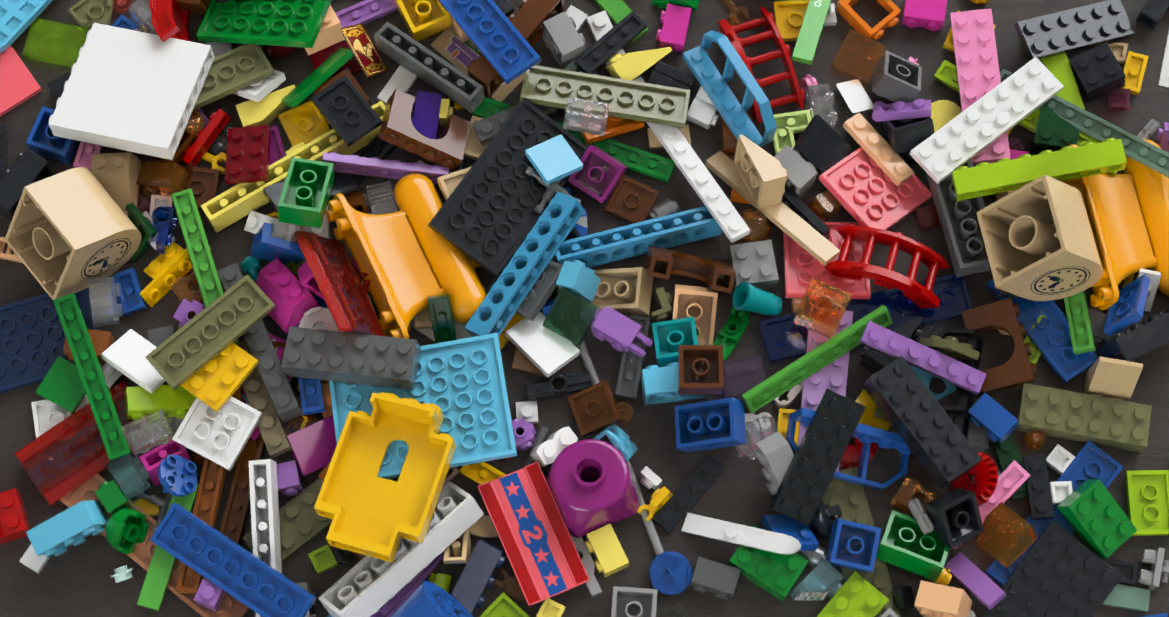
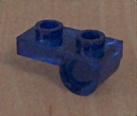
(164, 227)

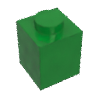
(111, 497)

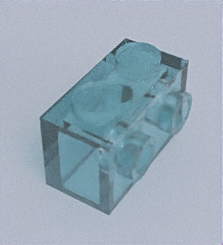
(129, 475)

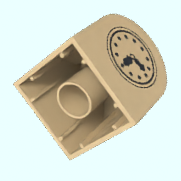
(70, 232)
(1041, 241)

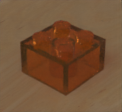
(822, 308)

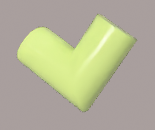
(787, 125)

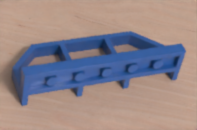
(866, 435)

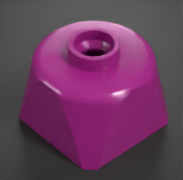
(593, 504)

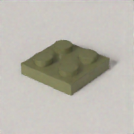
(950, 347)

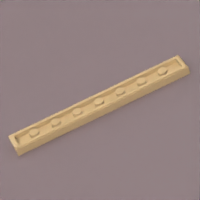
(779, 214)

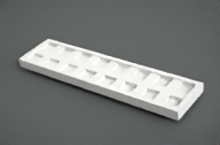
(986, 120)

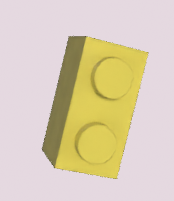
(607, 550)

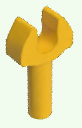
(214, 160)

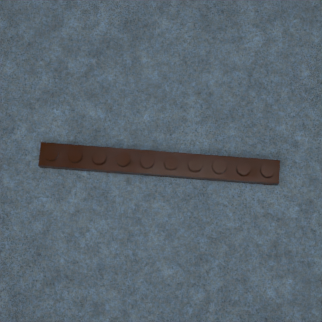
(239, 495)

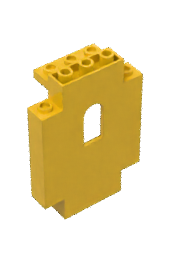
(377, 512)

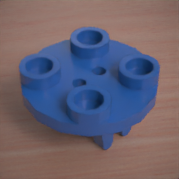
(177, 475)

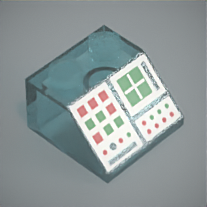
(818, 584)

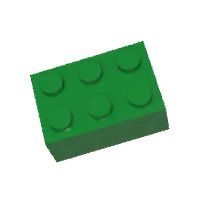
(306, 192)
(1097, 518)
(911, 549)
(769, 570)

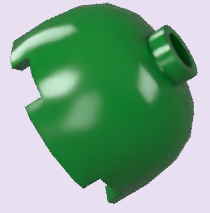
(126, 529)

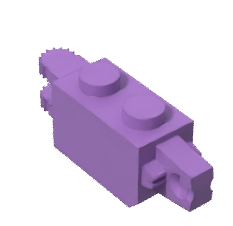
(619, 331)

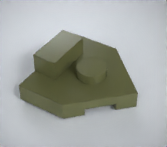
(92, 11)

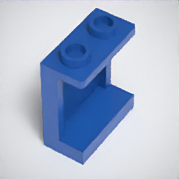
(270, 247)

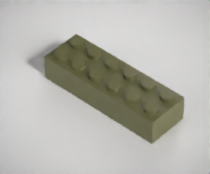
(1083, 417)

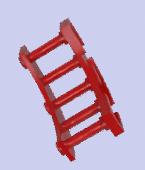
(169, 20)
(782, 51)
(887, 277)

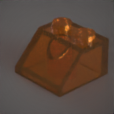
(1005, 535)

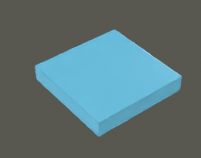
(554, 159)

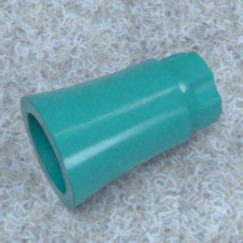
(756, 300)

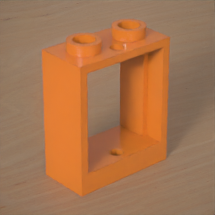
(861, 26)

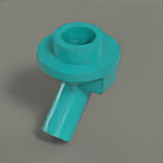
(250, 266)

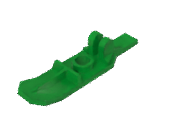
(729, 338)

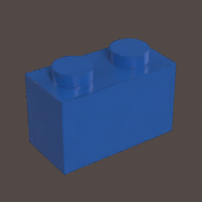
(992, 418)

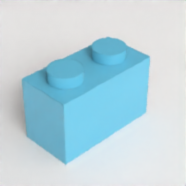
(578, 279)

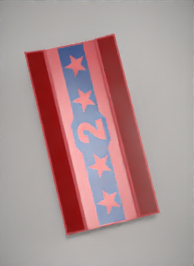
(533, 534)

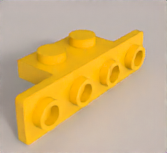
(165, 271)

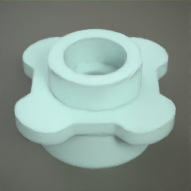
(122, 573)

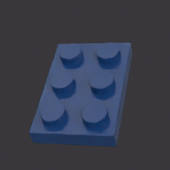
(1128, 307)

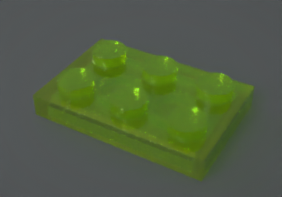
(54, 42)

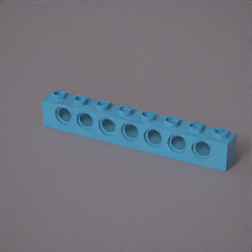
(636, 238)
(526, 266)

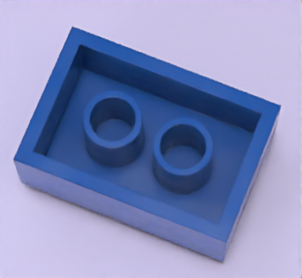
(710, 425)

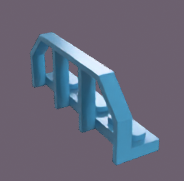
(721, 94)

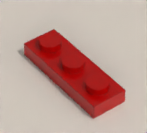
(206, 137)

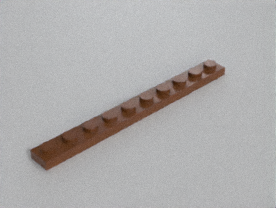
(206, 509)

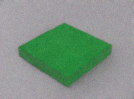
(63, 385)

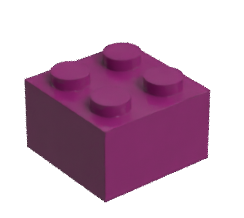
(599, 174)

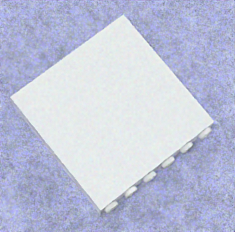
(131, 91)

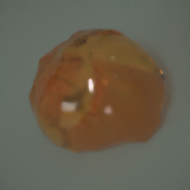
(758, 225)

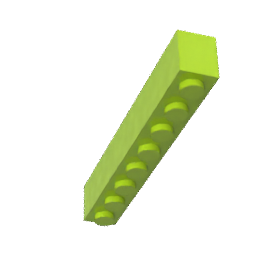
(1061, 165)

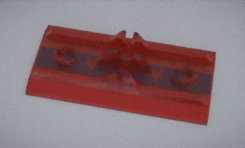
(340, 284)
(70, 451)

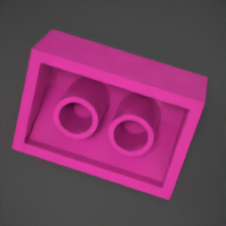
(286, 293)

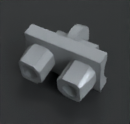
(1152, 577)

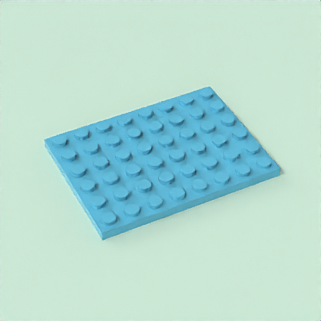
(467, 385)

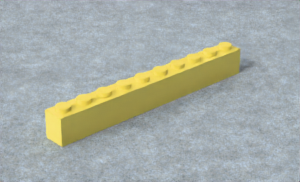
(243, 197)

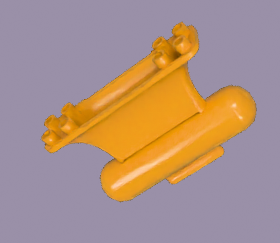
(1128, 226)
(407, 256)

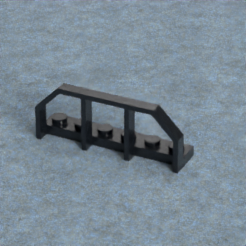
(966, 398)

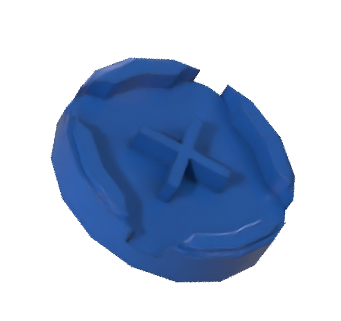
(670, 573)

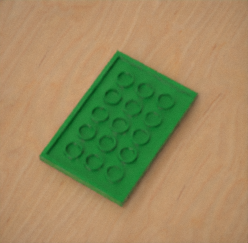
(264, 22)

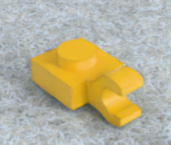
(659, 499)

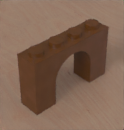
(399, 131)
(715, 273)
(1003, 316)

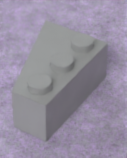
(775, 457)

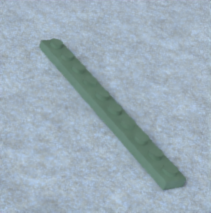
(1100, 129)

